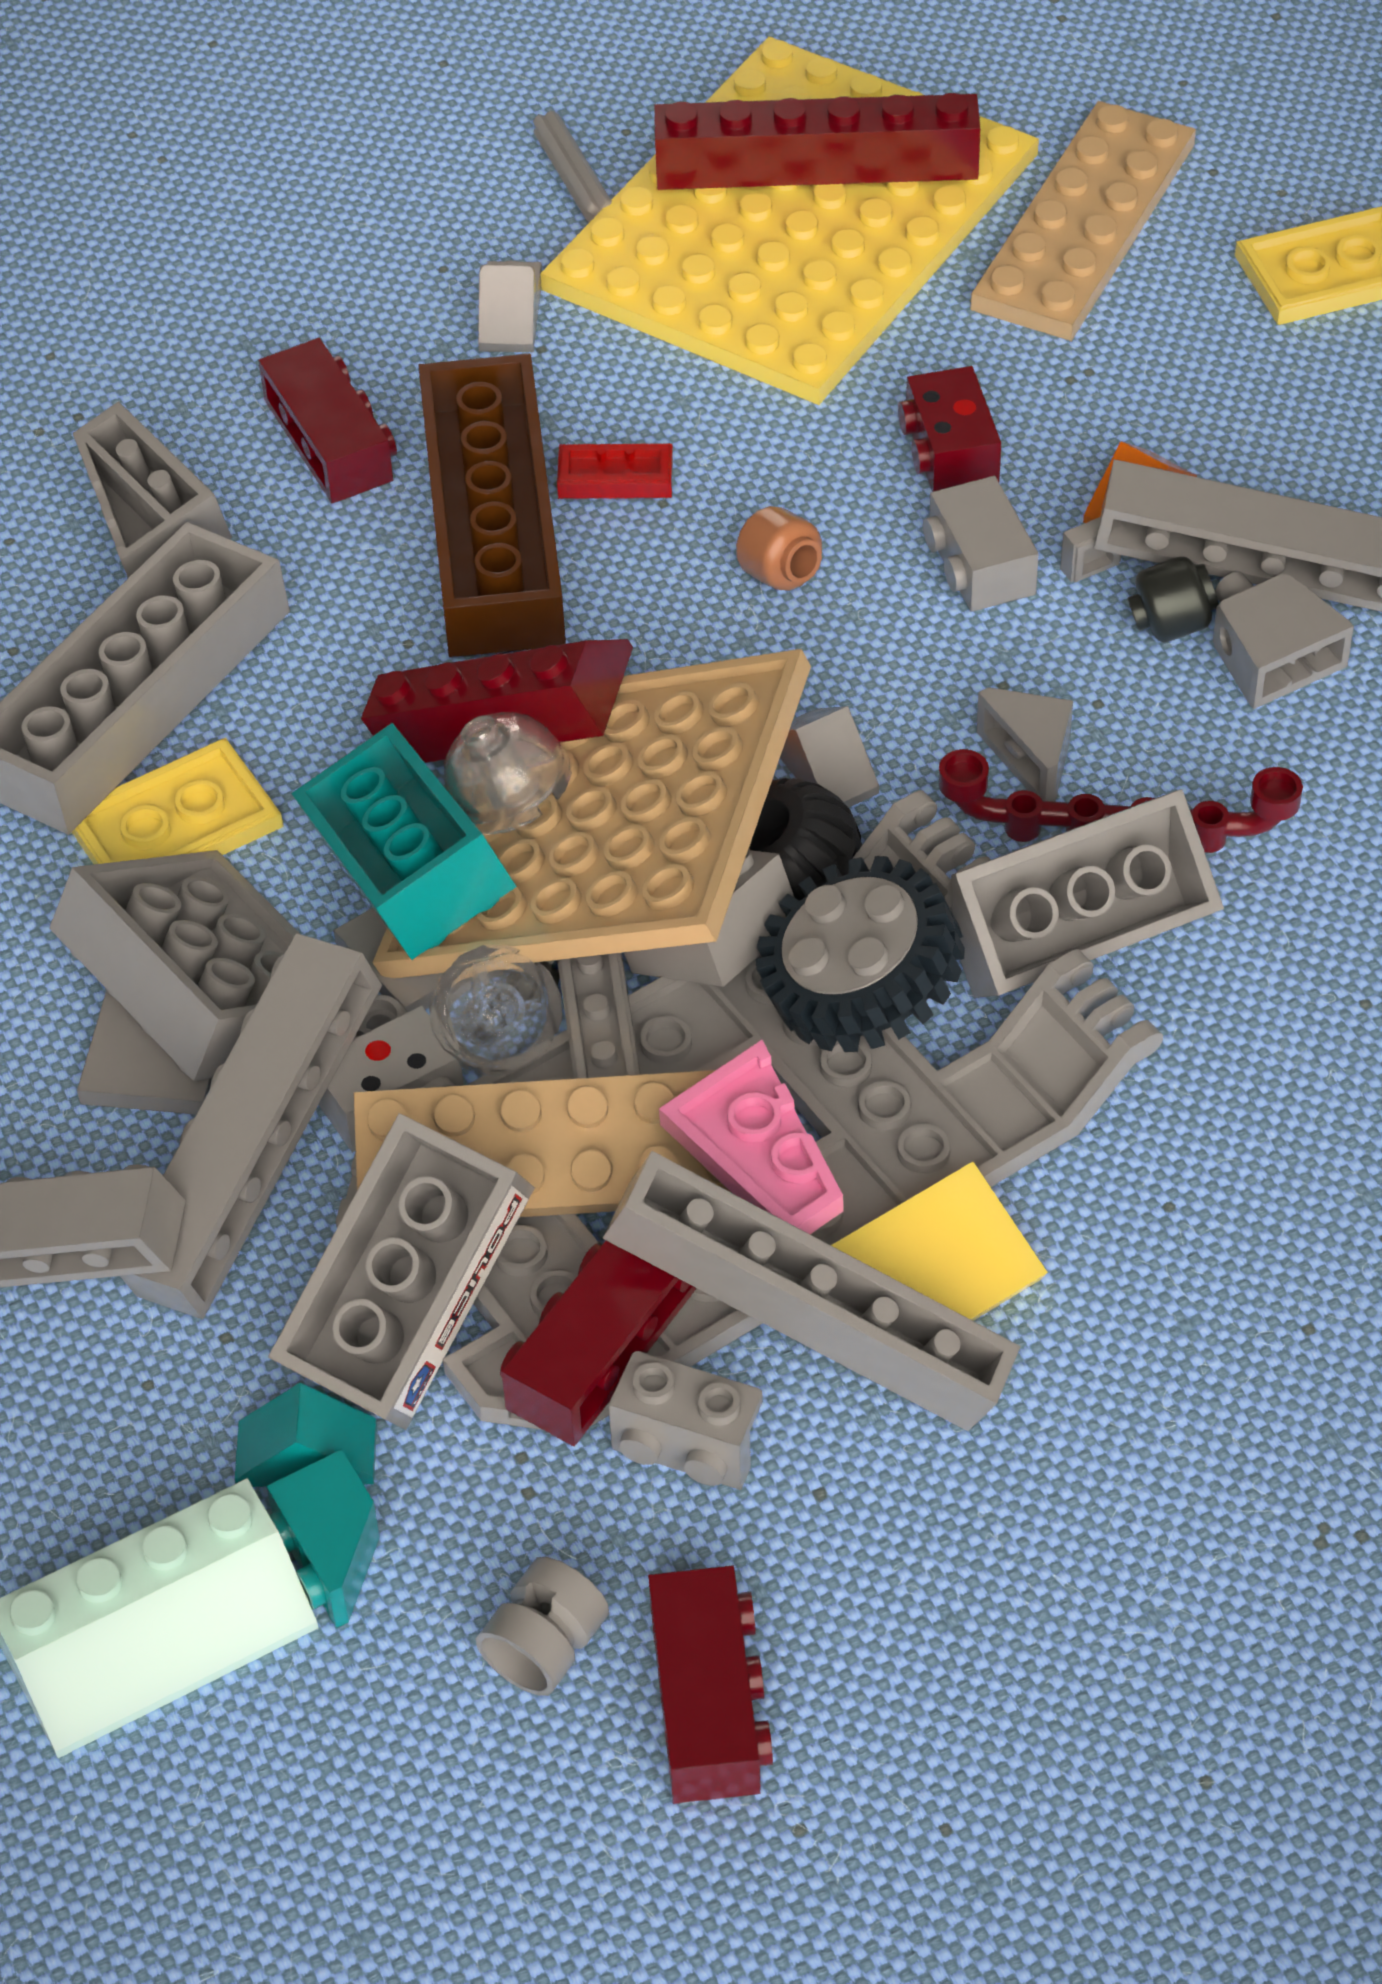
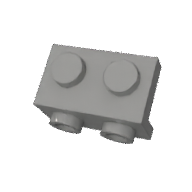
(684, 1420)

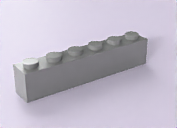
(1242, 531)
(258, 1113)
(811, 1292)

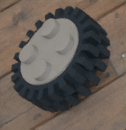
(860, 954)

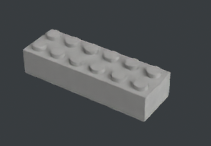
(133, 673)

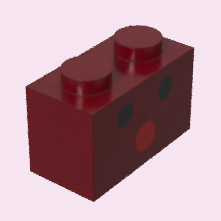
(950, 428)

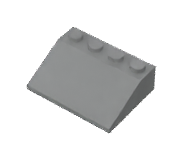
(176, 947)

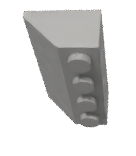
(1082, 892)

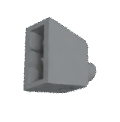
(1277, 636)

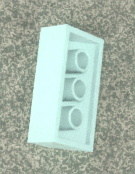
(153, 1617)

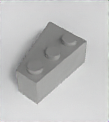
(142, 486)

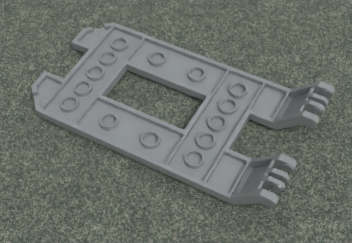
(881, 1111)

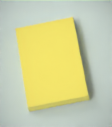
(1316, 265)
(181, 808)
(950, 1245)

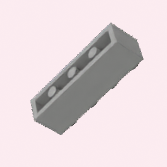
(88, 1226)

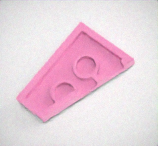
(753, 1142)

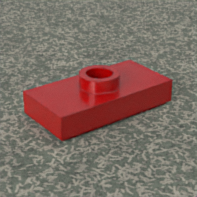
(615, 471)

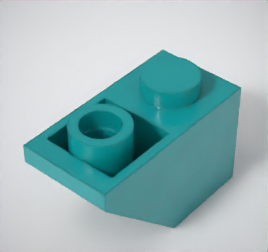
(329, 1529)

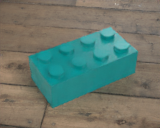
(404, 841)

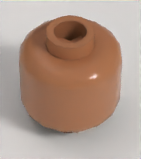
(779, 548)

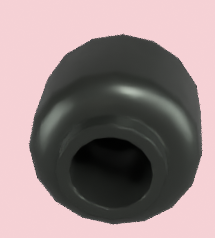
(1173, 599)

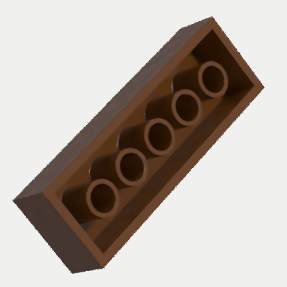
(491, 506)

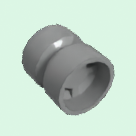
(537, 1632)

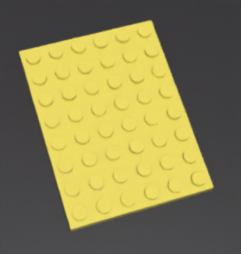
(780, 275)

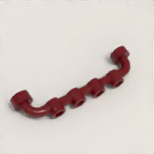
(965, 776)

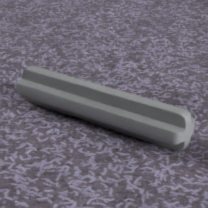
(571, 164)

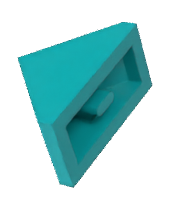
(300, 1430)

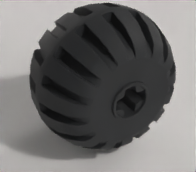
(807, 830)

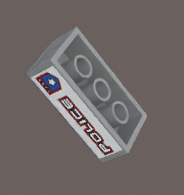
(402, 1271)

